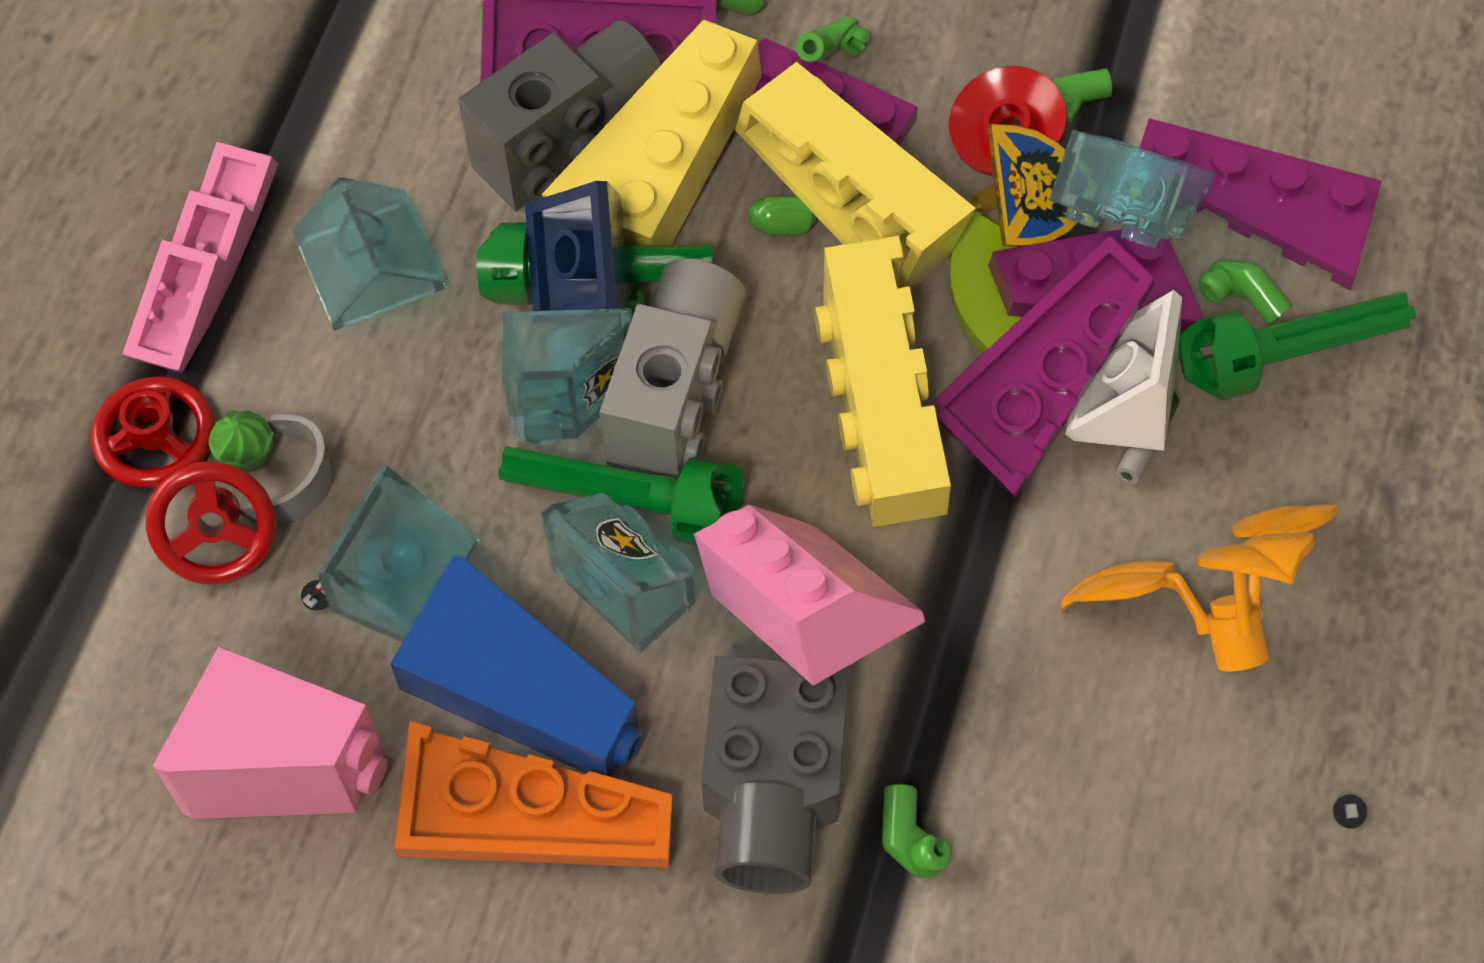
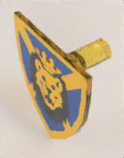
(1024, 177)

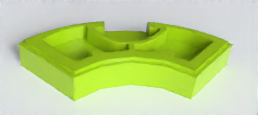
(973, 287)

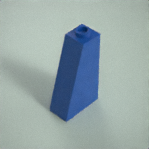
(513, 676)

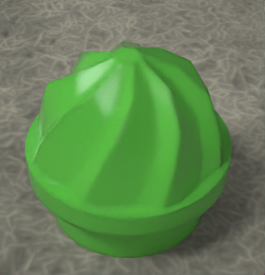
(241, 440)

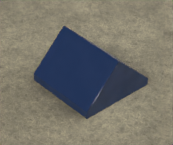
(577, 249)

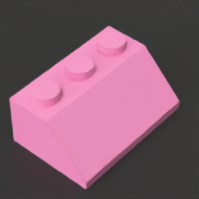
(801, 591)

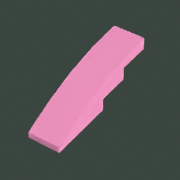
(201, 259)

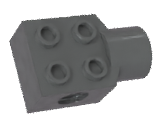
(549, 106)
(771, 770)

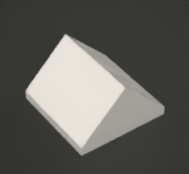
(1135, 386)

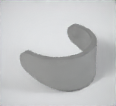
(316, 484)

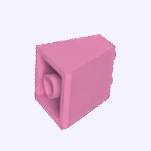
(268, 746)

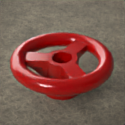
(142, 404)
(216, 500)

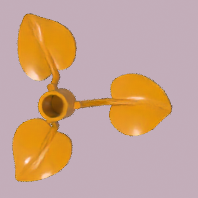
(1235, 624)

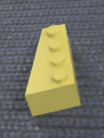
(670, 133)
(852, 172)
(881, 384)

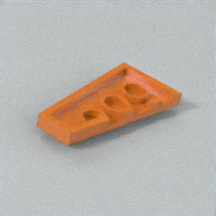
(505, 807)

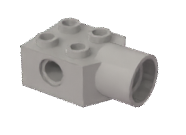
(670, 369)

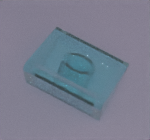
(366, 251)
(391, 556)

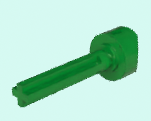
(505, 266)
(1241, 352)
(690, 500)

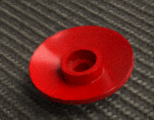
(1004, 98)

